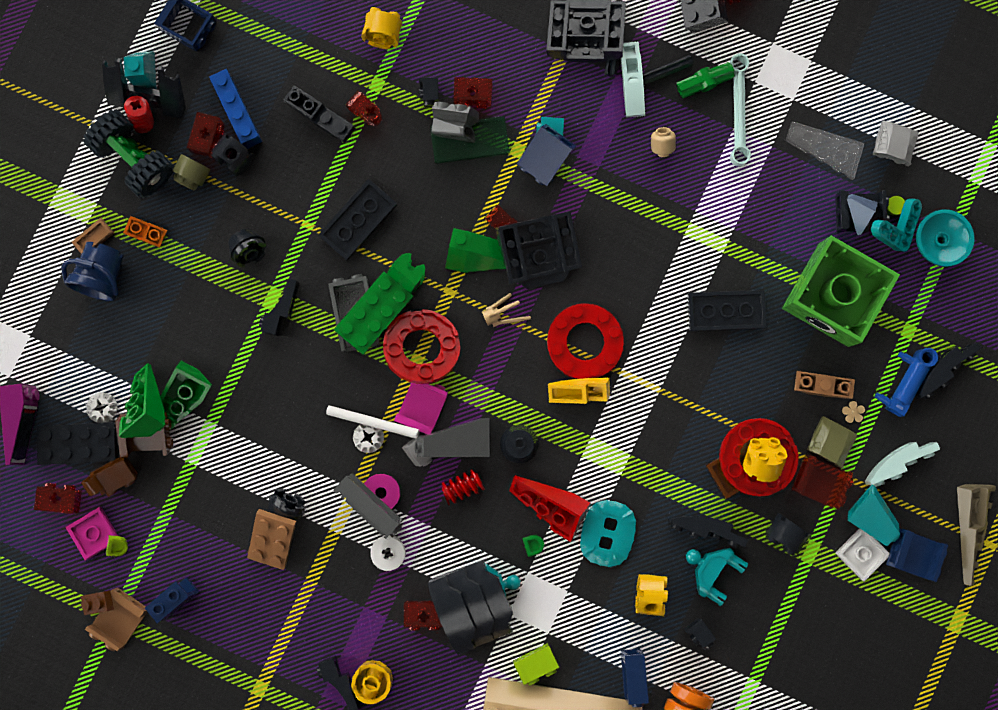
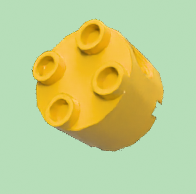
(382, 28)
(765, 459)
(651, 595)
(372, 682)

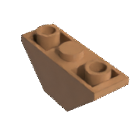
(824, 385)

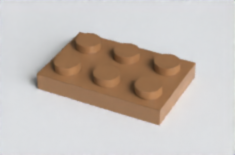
(271, 539)

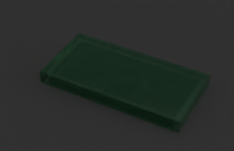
(489, 141)

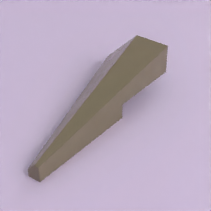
(973, 511)

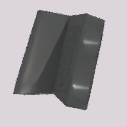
(454, 121)

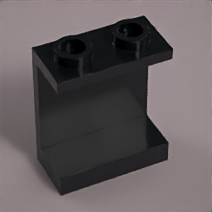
(844, 219)

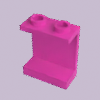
(422, 406)

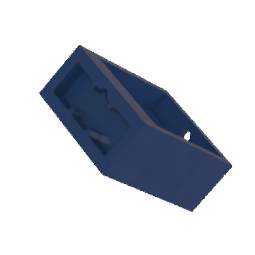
(170, 12)
(634, 677)

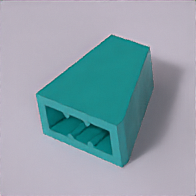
(140, 69)
(874, 517)

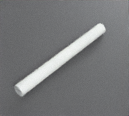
(373, 422)

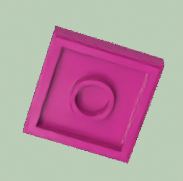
(91, 533)

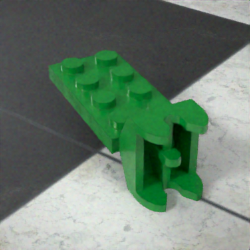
(381, 304)

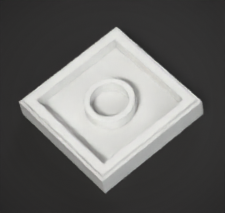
(862, 554)

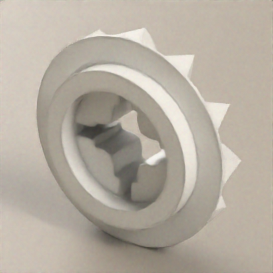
(108, 412)
(366, 446)

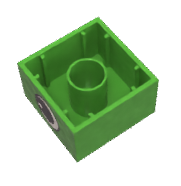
(840, 291)

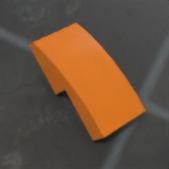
(145, 231)

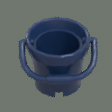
(94, 272)

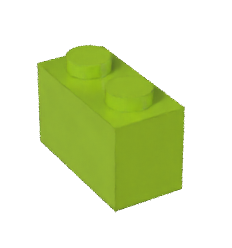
(536, 664)

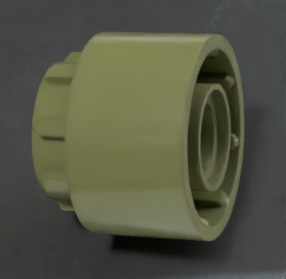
(190, 173)

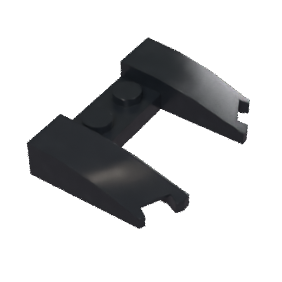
(168, 97)

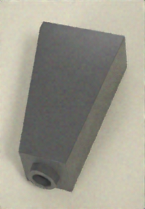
(462, 440)

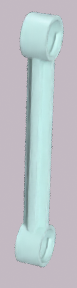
(739, 111)

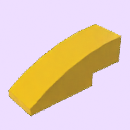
(579, 390)

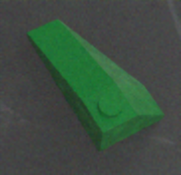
(473, 252)
(184, 392)
(145, 408)

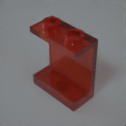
(822, 482)

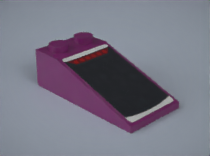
(18, 414)

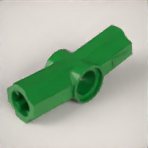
(705, 79)

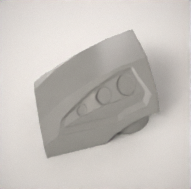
(895, 143)

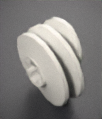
(378, 556)

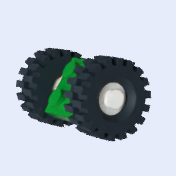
(112, 135)

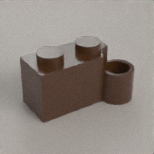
(110, 477)

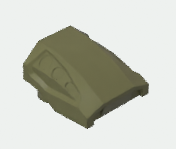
(832, 441)

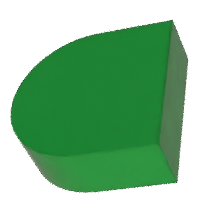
(533, 544)

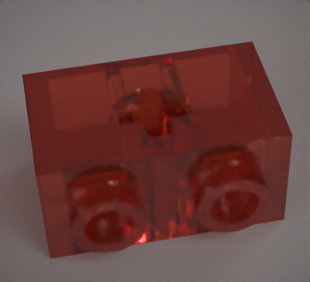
(482, 89)
(203, 126)
(46, 498)
(413, 609)

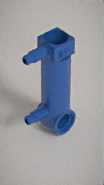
(911, 381)

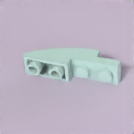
(633, 80)
(894, 463)

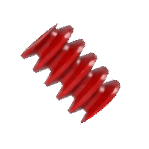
(139, 114)
(462, 486)

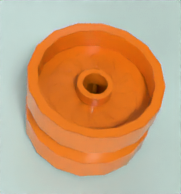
(689, 698)

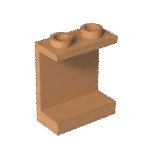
(118, 625)

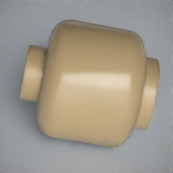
(663, 142)

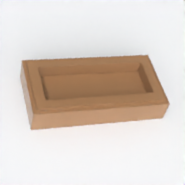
(96, 233)

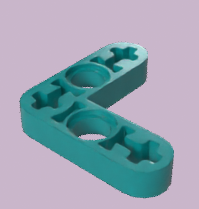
(901, 236)

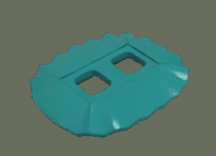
(594, 529)

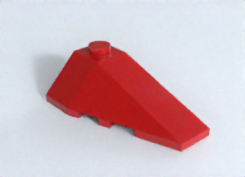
(556, 506)

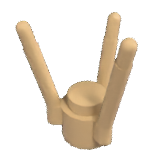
(492, 315)

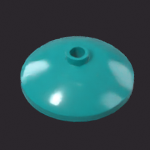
(953, 230)

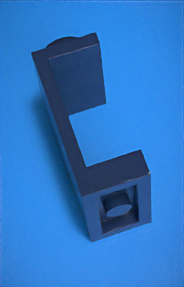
(545, 155)
(917, 555)
(172, 600)

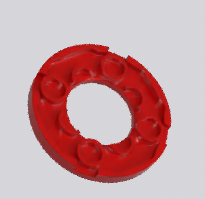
(604, 322)
(433, 323)
(730, 456)

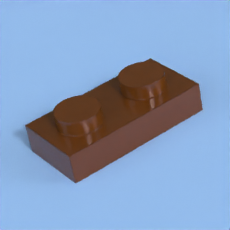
(97, 602)

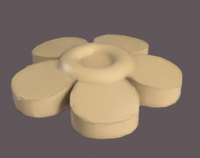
(853, 412)

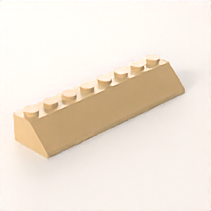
(514, 695)

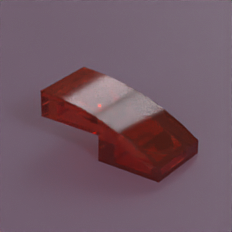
(498, 217)

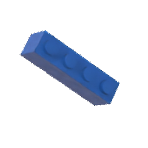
(235, 109)

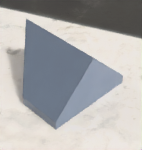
(861, 211)

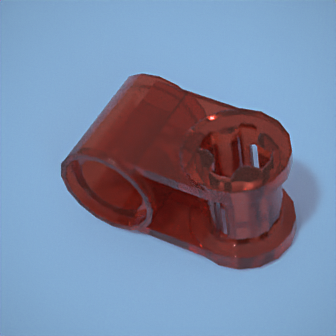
(362, 107)

